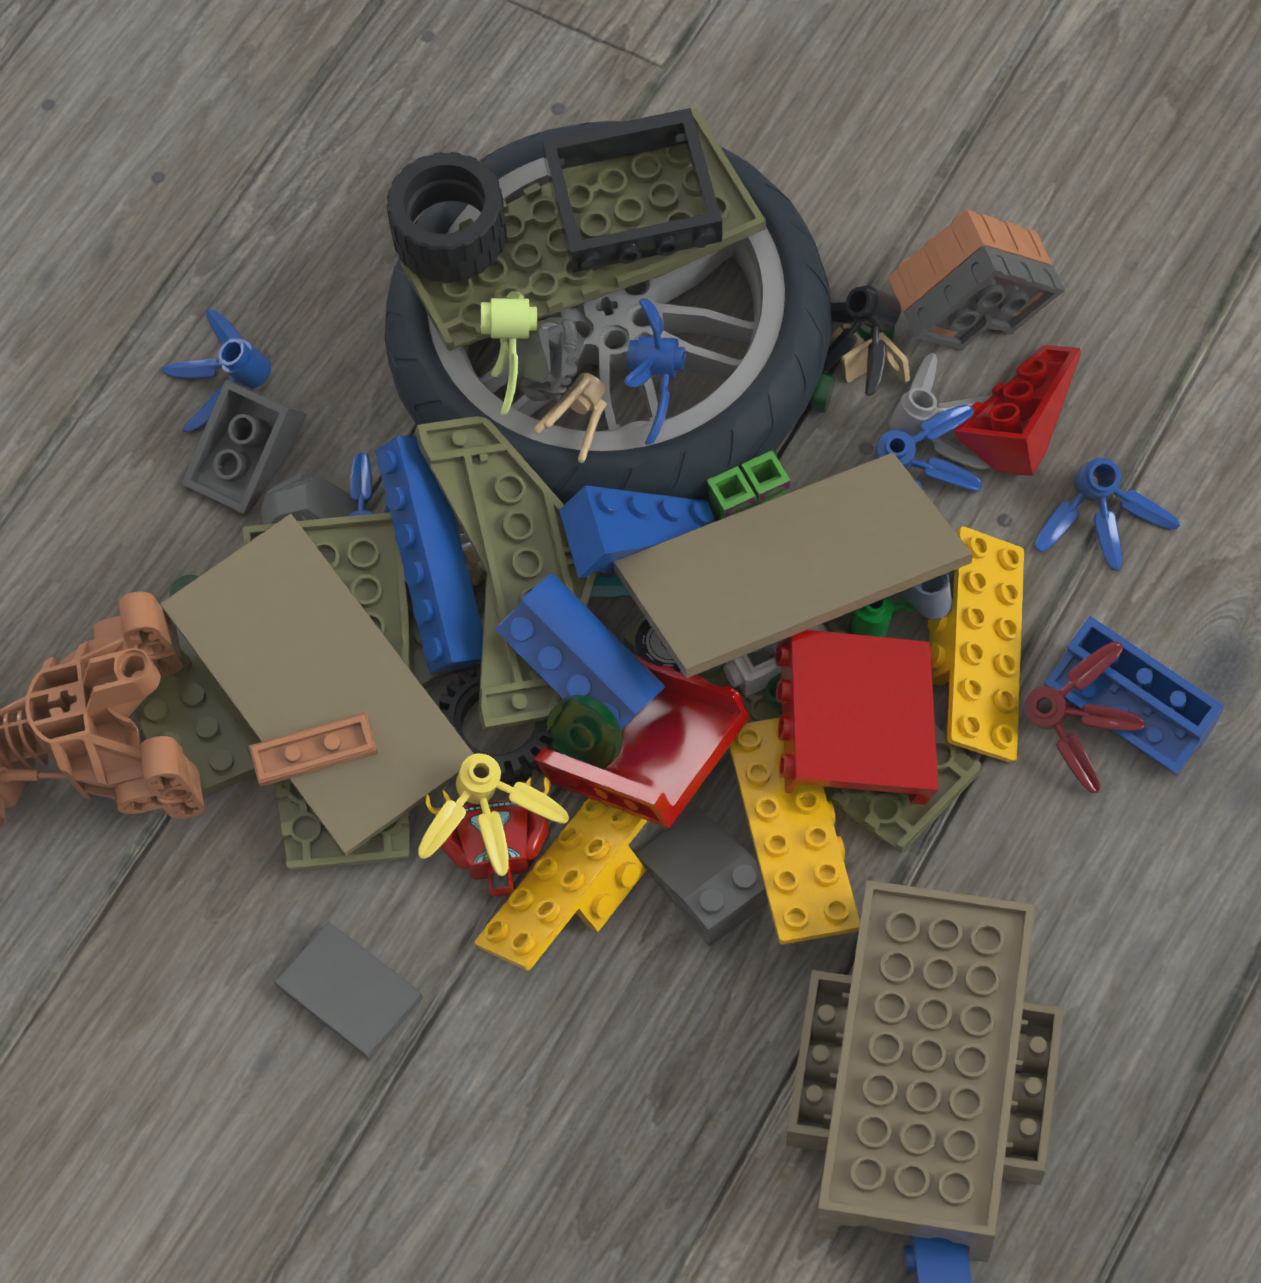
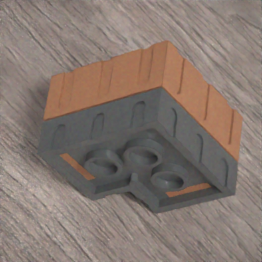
(975, 279)

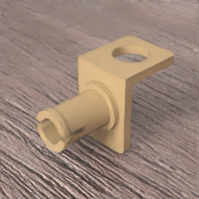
(855, 361)

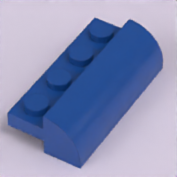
(578, 651)
(1174, 710)

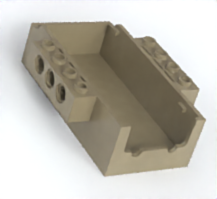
(927, 1068)

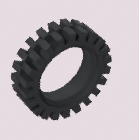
(512, 764)

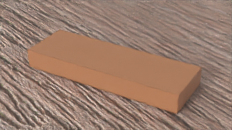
(313, 749)

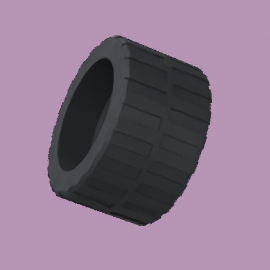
(438, 180)

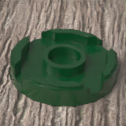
(585, 731)

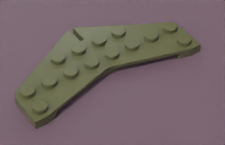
(518, 539)

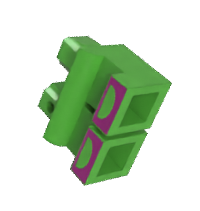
(756, 484)

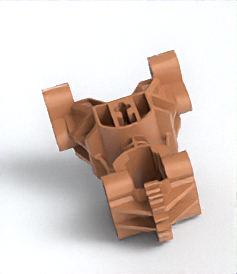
(82, 722)

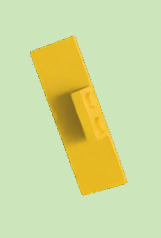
(981, 647)
(793, 842)
(581, 873)

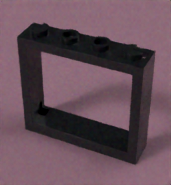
(619, 141)

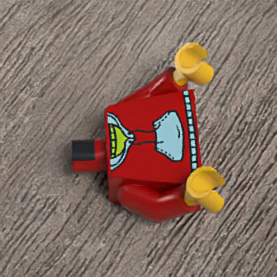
(524, 837)

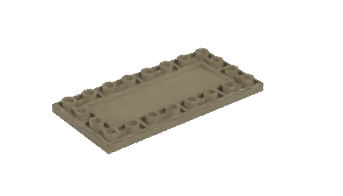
(791, 564)
(304, 654)

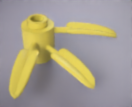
(479, 791)

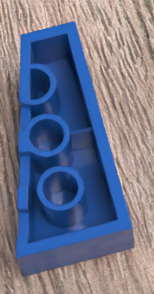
(617, 523)

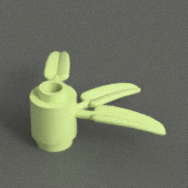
(508, 320)

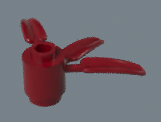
(1090, 715)

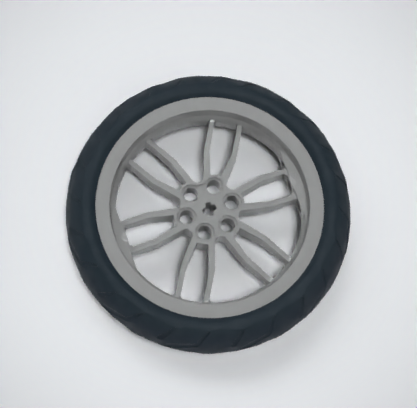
(729, 427)

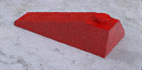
(1020, 417)

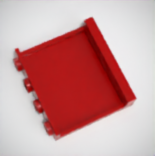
(857, 713)
(663, 750)

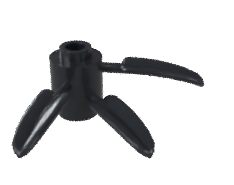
(866, 307)

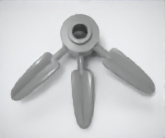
(920, 405)

